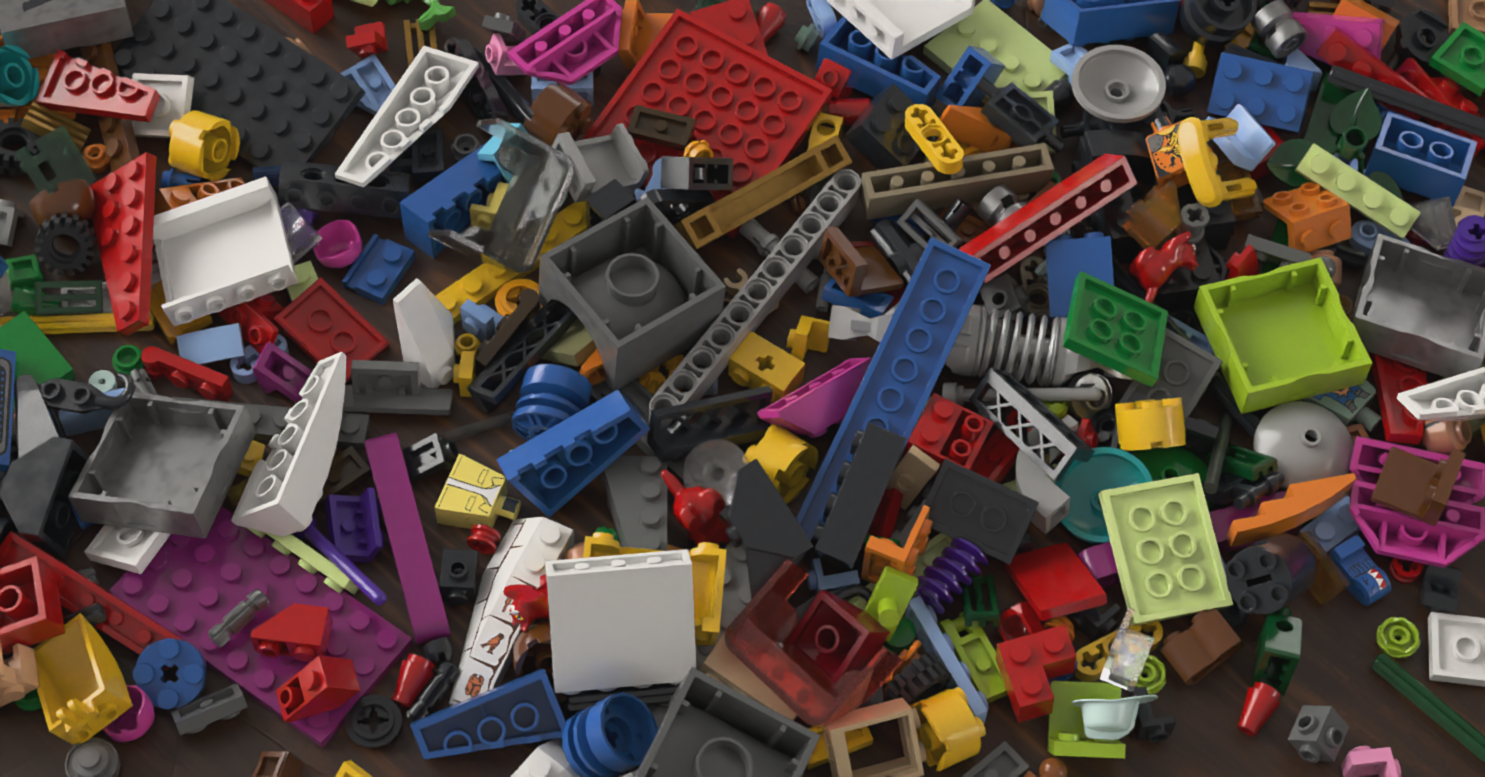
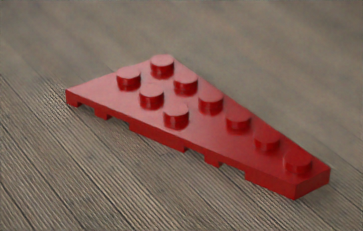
(125, 239)

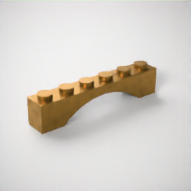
(763, 193)

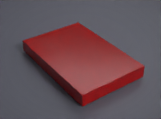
(328, 325)
(1055, 581)

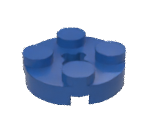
(191, 673)

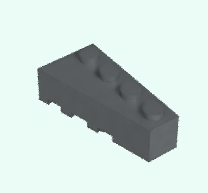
(637, 501)

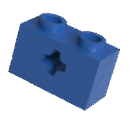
(962, 81)

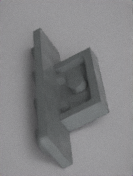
(393, 389)

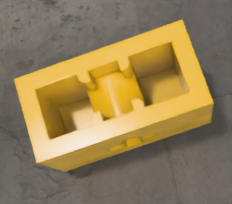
(763, 364)

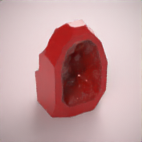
(1019, 622)

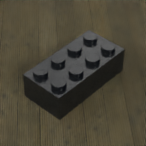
(859, 497)

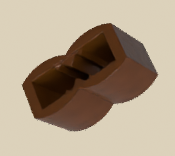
(1201, 646)

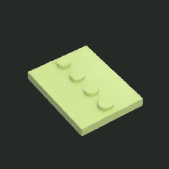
(993, 30)
(1165, 549)

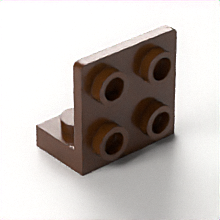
(856, 269)
(1417, 485)

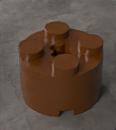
(557, 112)

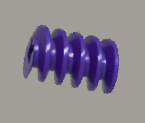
(1468, 241)
(948, 572)

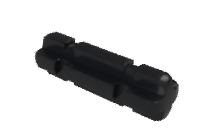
(433, 691)

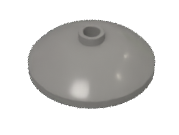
(1120, 73)
(1283, 437)

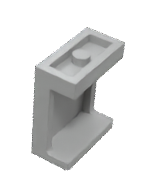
(601, 161)

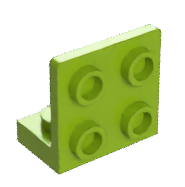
(1066, 723)

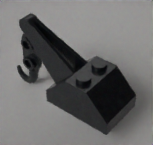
(48, 462)
(770, 532)

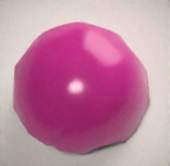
(339, 244)
(135, 720)

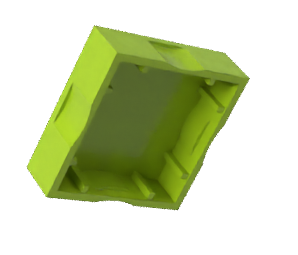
(1281, 335)

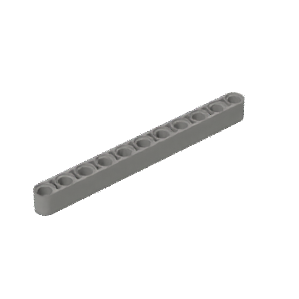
(759, 285)

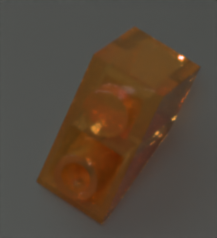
(1156, 218)

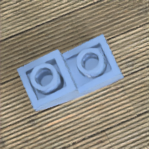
(212, 344)

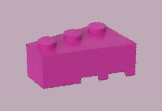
(1363, 30)

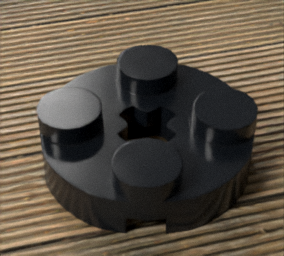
(1409, 34)

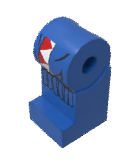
(1366, 579)

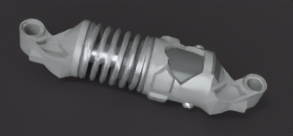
(988, 344)

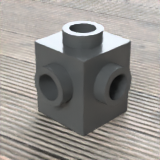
(1005, 295)
(1318, 733)

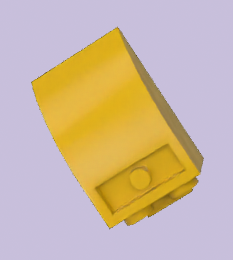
(79, 682)

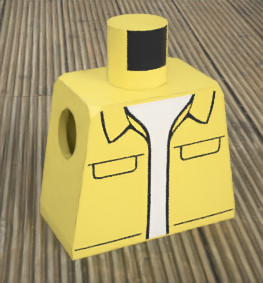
(474, 496)

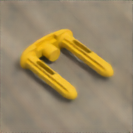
(1201, 163)

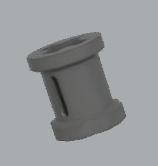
(1194, 219)

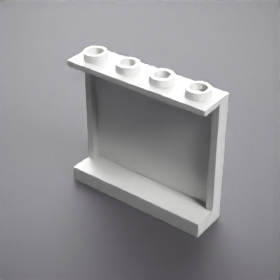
(902, 24)
(222, 251)
(621, 620)

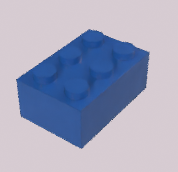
(1268, 90)
(1421, 157)

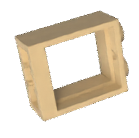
(908, 722)

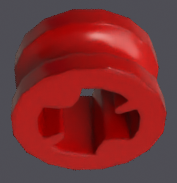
(483, 539)
(1400, 575)

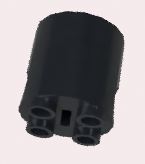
(1270, 573)

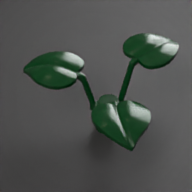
(1356, 122)

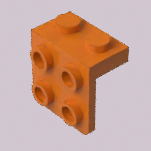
(638, 31)
(1312, 216)

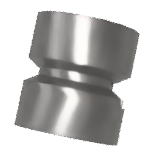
(1279, 29)
(998, 205)

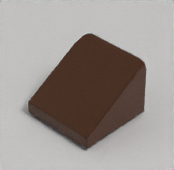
(278, 765)

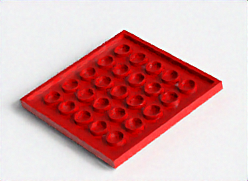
(740, 100)

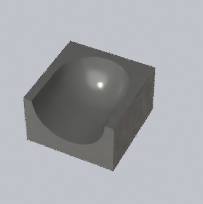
(633, 290)

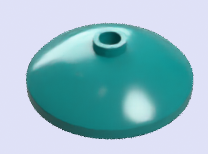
(1085, 480)

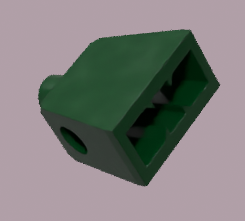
(1278, 638)

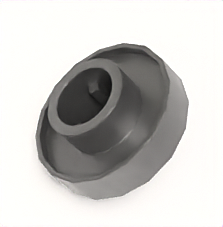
(1088, 409)
(93, 759)

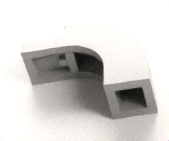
(1036, 484)

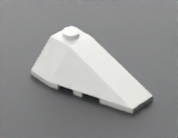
(426, 333)

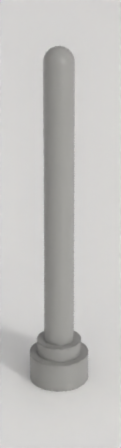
(960, 395)

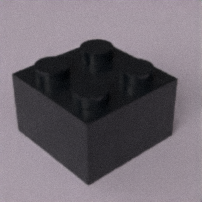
(882, 131)

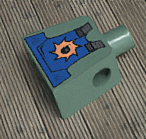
(1351, 405)

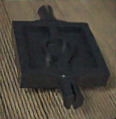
(1019, 116)

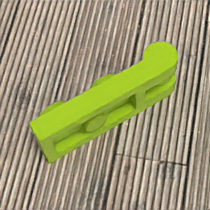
(978, 656)

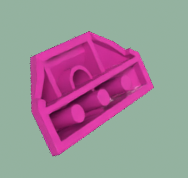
(572, 43)
(819, 402)
(1370, 456)
(1409, 539)

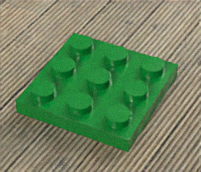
(1115, 329)

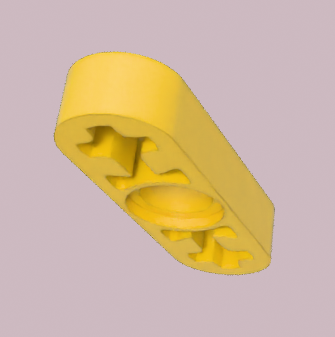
(934, 150)
(1091, 651)

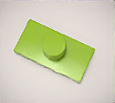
(891, 598)

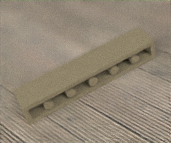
(895, 189)

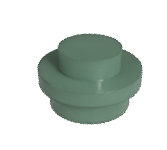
(806, 37)

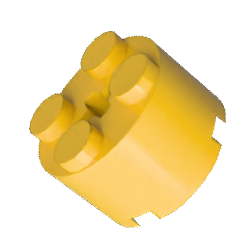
(203, 145)
(1150, 424)
(784, 460)
(948, 728)

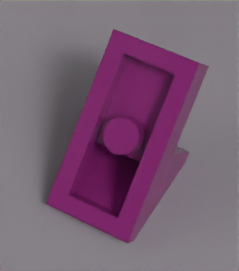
(280, 372)

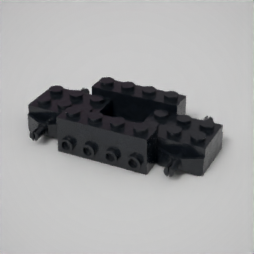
(1182, 285)

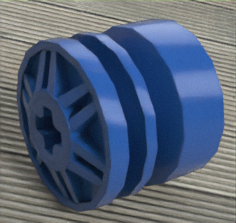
(549, 397)
(609, 736)

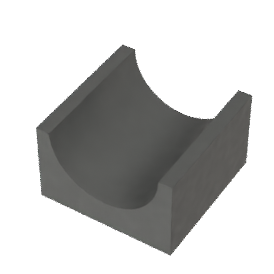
(725, 734)

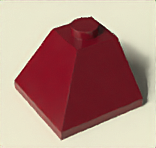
(838, 635)

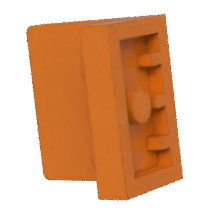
(885, 552)

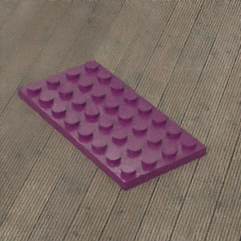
(203, 579)

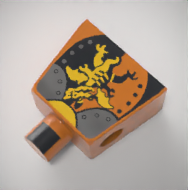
(1165, 153)

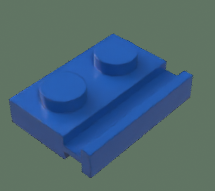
(379, 269)

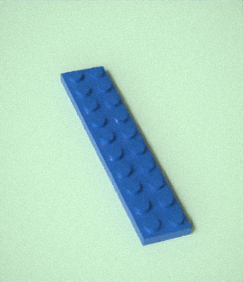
(904, 362)

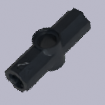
(896, 248)

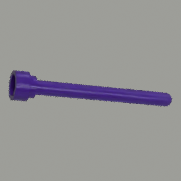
(342, 562)

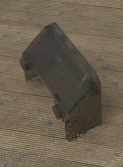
(528, 204)

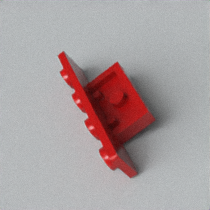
(1443, 91)
(255, 320)

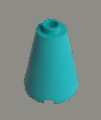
(17, 78)

